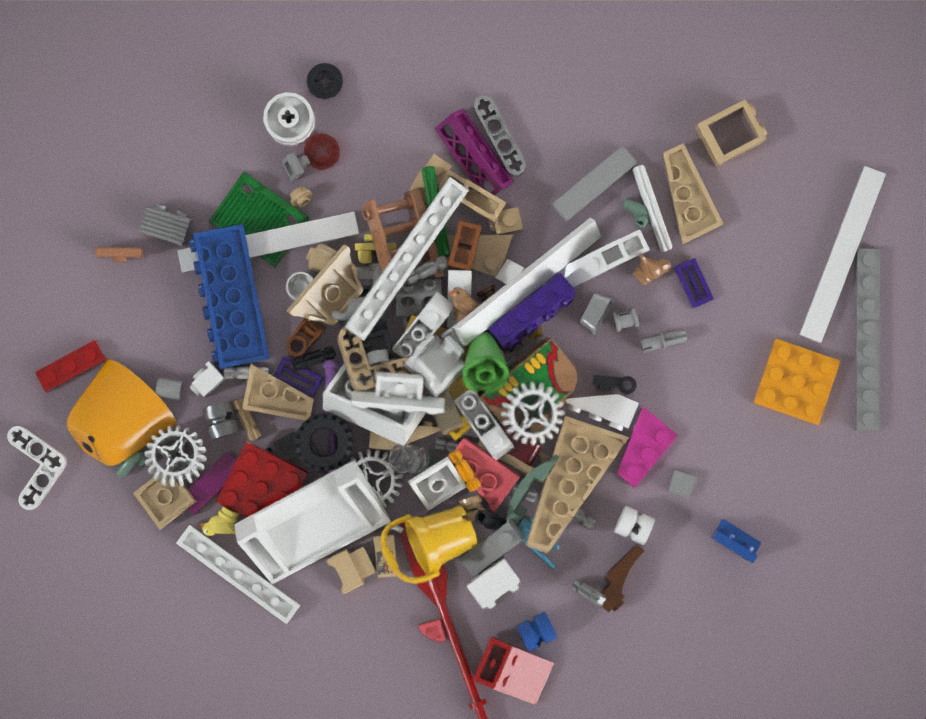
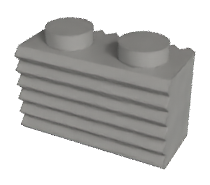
(165, 225)

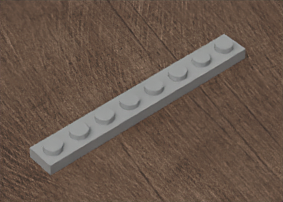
(867, 340)

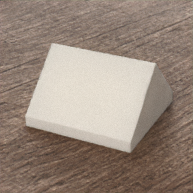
(437, 483)

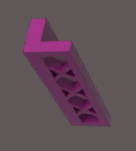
(476, 151)

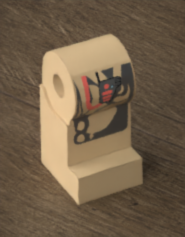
(382, 567)

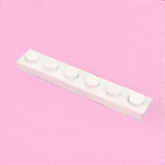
(238, 574)

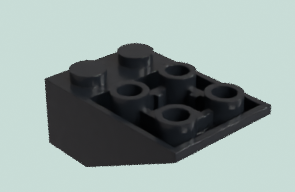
(377, 338)

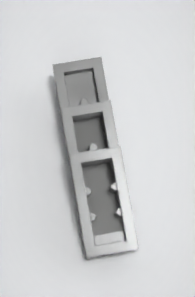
(594, 183)

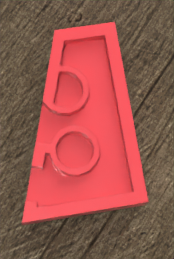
(494, 475)

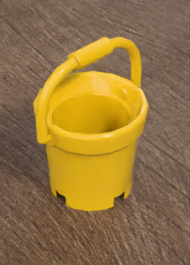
(433, 540)

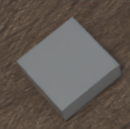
(681, 484)

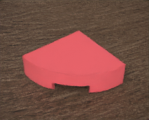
(433, 630)

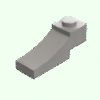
(492, 547)

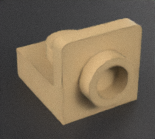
(507, 222)

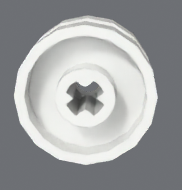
(285, 106)

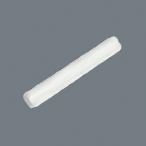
(652, 208)

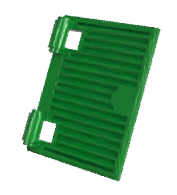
(257, 212)

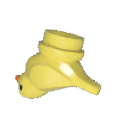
(221, 523)

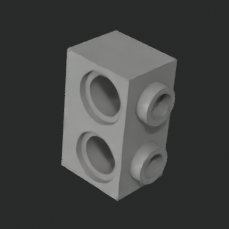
(414, 297)

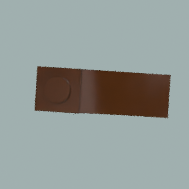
(617, 577)

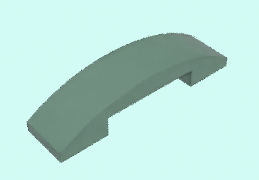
(542, 471)

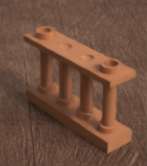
(415, 205)

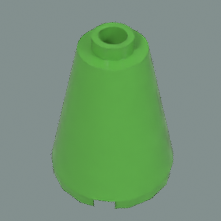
(485, 365)

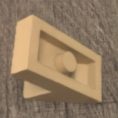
(441, 169)

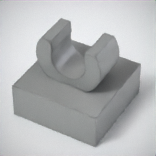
(294, 166)

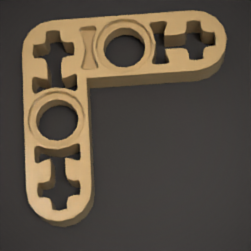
(364, 368)

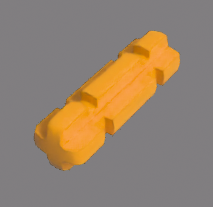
(464, 470)

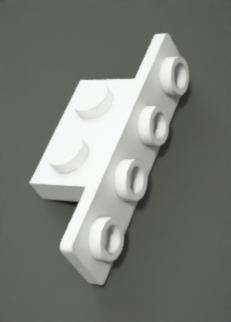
(398, 392)

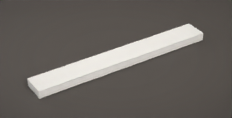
(289, 237)
(842, 254)
(406, 258)
(527, 281)

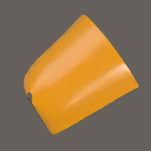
(118, 414)

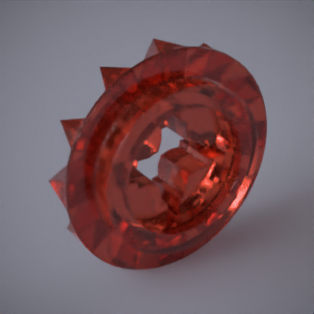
(332, 151)

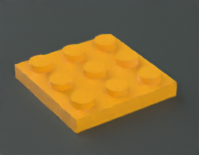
(796, 382)

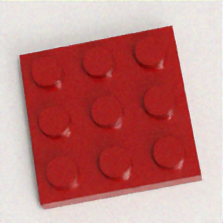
(259, 481)

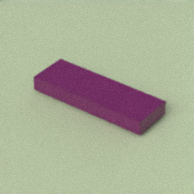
(211, 482)

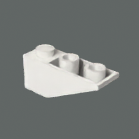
(424, 325)
(612, 408)
(484, 424)

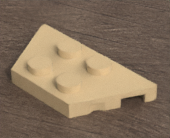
(329, 290)

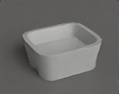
(596, 313)

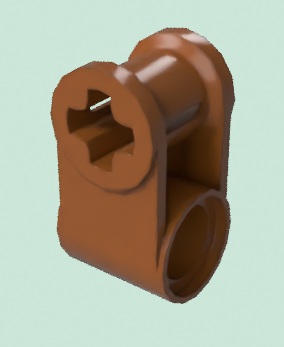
(306, 336)

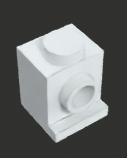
(207, 380)

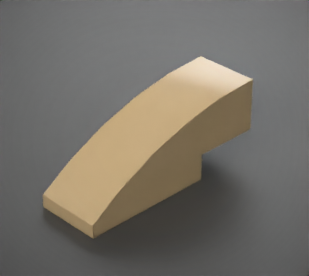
(477, 198)

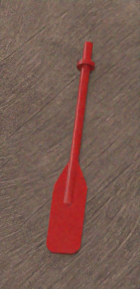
(436, 591)

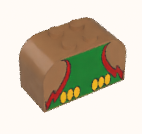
(540, 365)

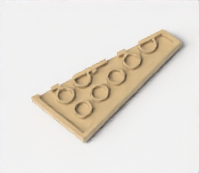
(583, 459)

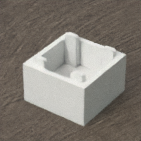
(493, 583)

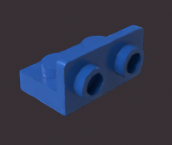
(736, 540)

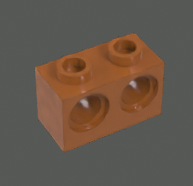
(464, 246)

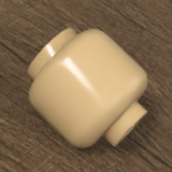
(319, 257)

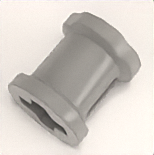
(625, 319)

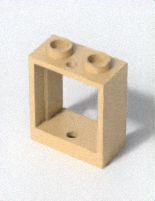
(710, 142)

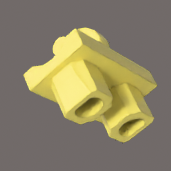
(365, 249)

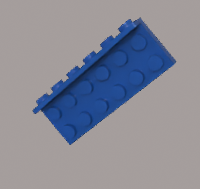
(229, 296)

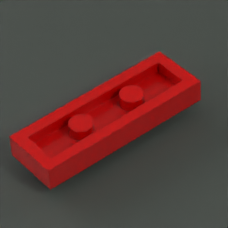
(70, 366)

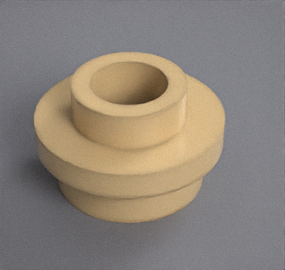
(300, 196)

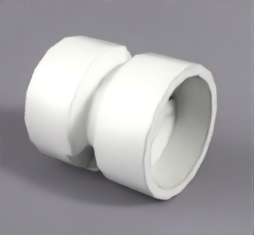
(297, 284)
(627, 521)

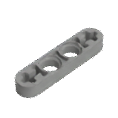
(502, 134)

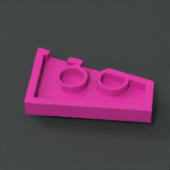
(645, 447)

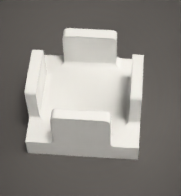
(438, 363)

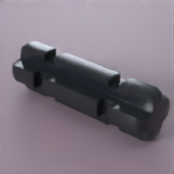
(313, 358)

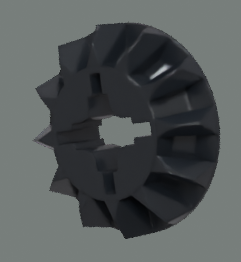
(317, 74)

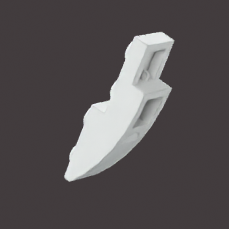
(605, 258)

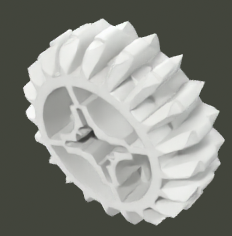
(526, 422)
(184, 460)
(389, 471)

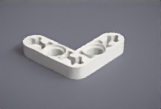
(44, 468)

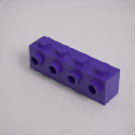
(532, 312)

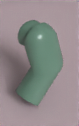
(639, 212)
(128, 464)

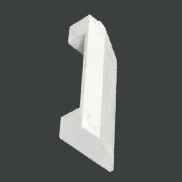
(311, 523)

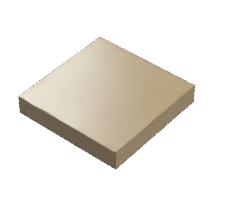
(163, 501)

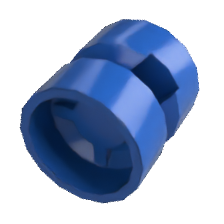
(537, 631)

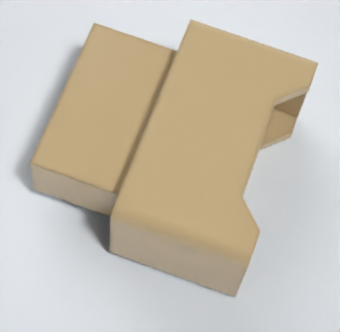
(352, 568)

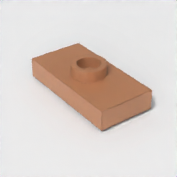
(120, 254)

